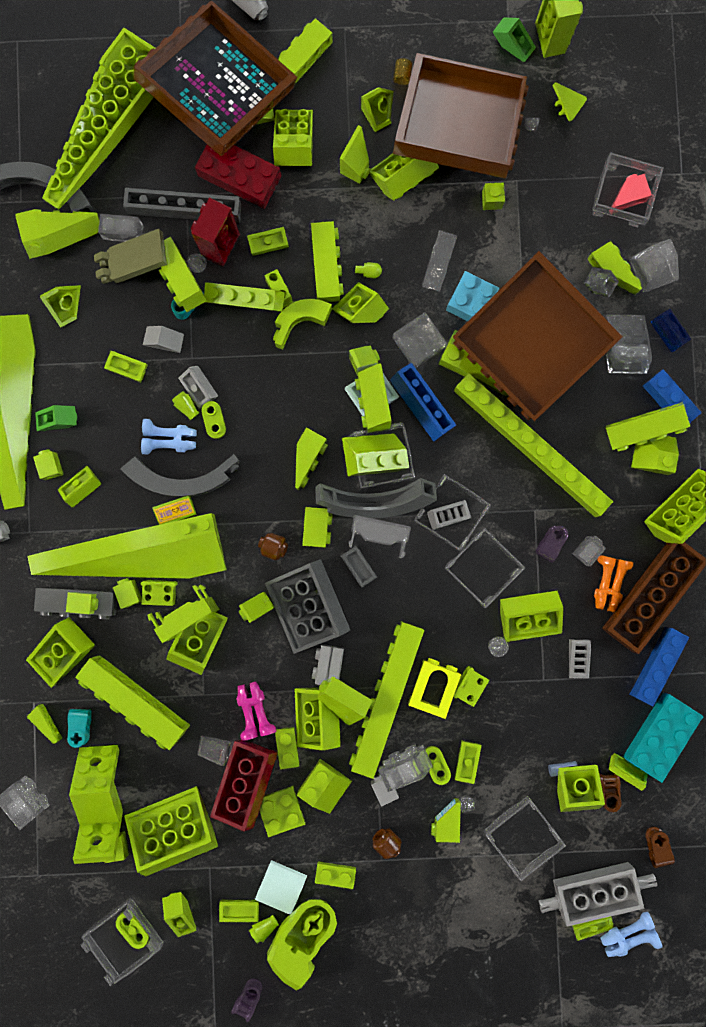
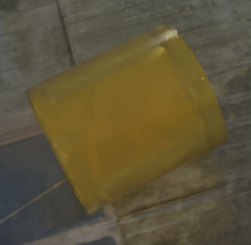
(402, 71)

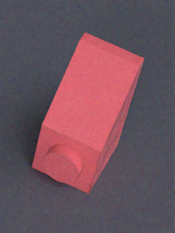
(633, 192)

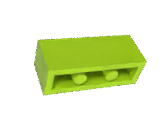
(306, 48)

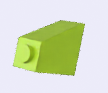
(343, 700)

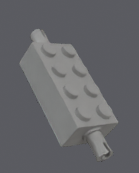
(598, 894)

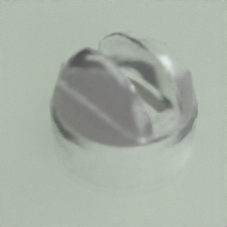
(532, 123)
(467, 804)

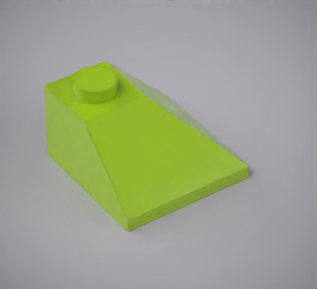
(354, 159)
(361, 305)
(657, 456)

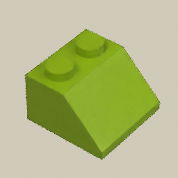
(323, 787)
(579, 788)

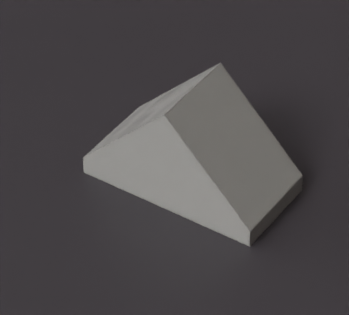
(163, 338)

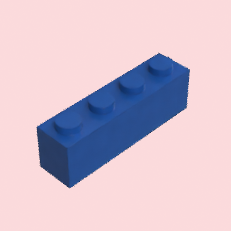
(422, 402)
(659, 666)

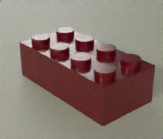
(240, 174)
(215, 231)
(243, 785)

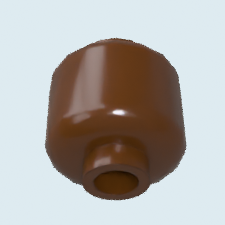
(273, 546)
(387, 843)

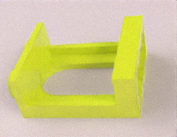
(426, 670)

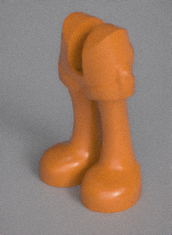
(614, 593)

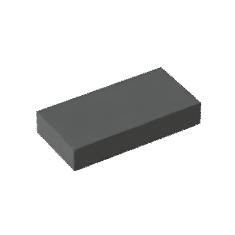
(358, 566)

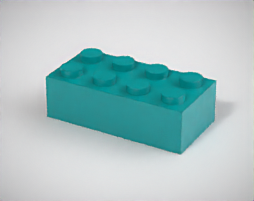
(662, 736)

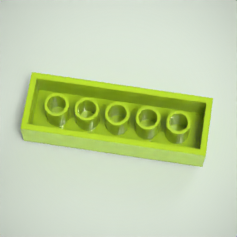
(132, 701)

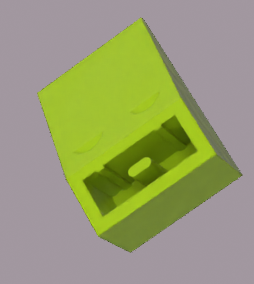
(293, 137)

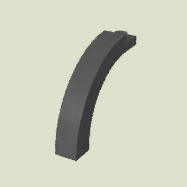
(38, 174)
(142, 475)
(377, 504)

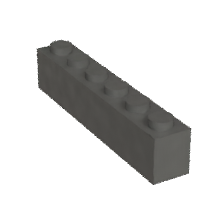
(174, 204)

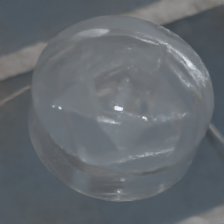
(196, 263)
(498, 646)

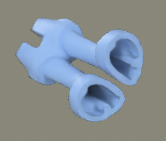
(149, 444)
(619, 946)

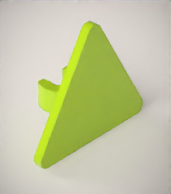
(570, 101)

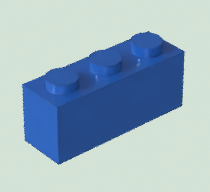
(668, 393)

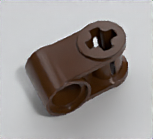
(611, 788)
(659, 850)

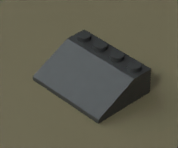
(307, 606)

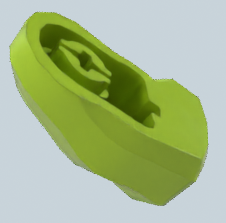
(300, 941)

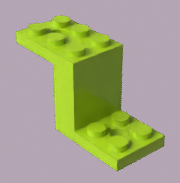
(96, 804)

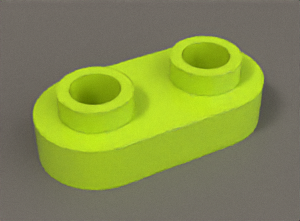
(213, 419)
(438, 764)
(130, 931)

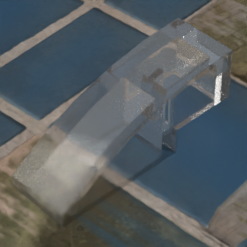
(439, 260)

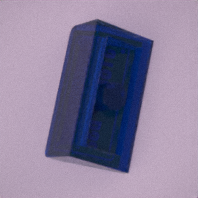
(670, 330)

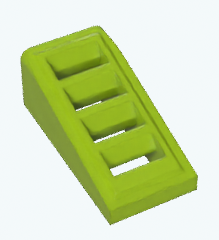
(43, 721)

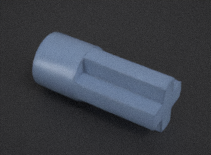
(553, 769)

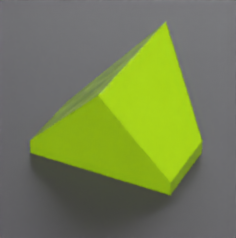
(377, 107)
(62, 303)

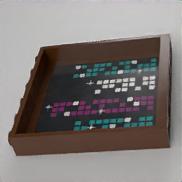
(214, 77)

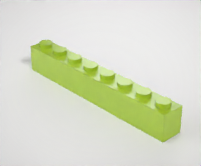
(387, 699)

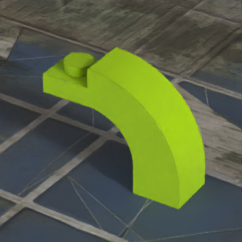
(297, 312)

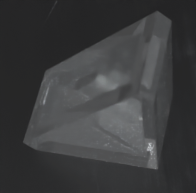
(214, 749)

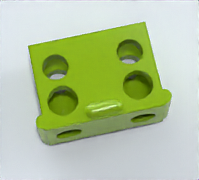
(276, 283)
(158, 591)
(468, 686)

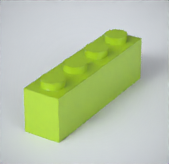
(325, 261)
(180, 278)
(244, 296)
(647, 426)

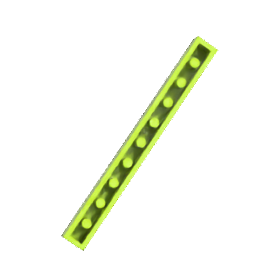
(533, 446)

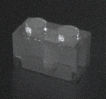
(119, 227)

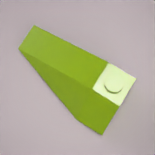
(54, 230)
(459, 363)

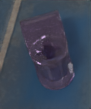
(551, 545)
(246, 1002)

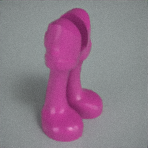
(265, 727)

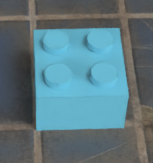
(470, 296)

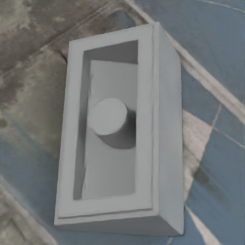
(197, 386)

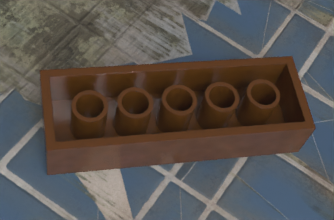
(655, 595)

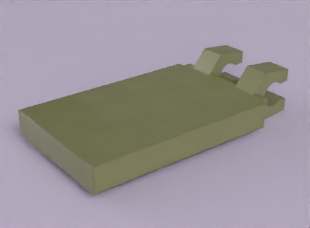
(132, 257)

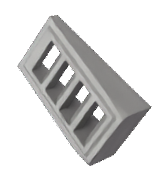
(434, 519)
(587, 653)

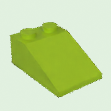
(196, 643)
(60, 651)

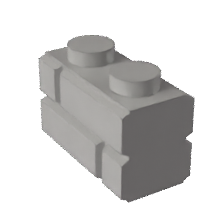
(329, 663)

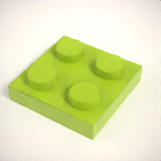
(281, 811)

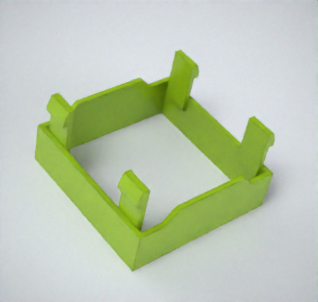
(183, 616)

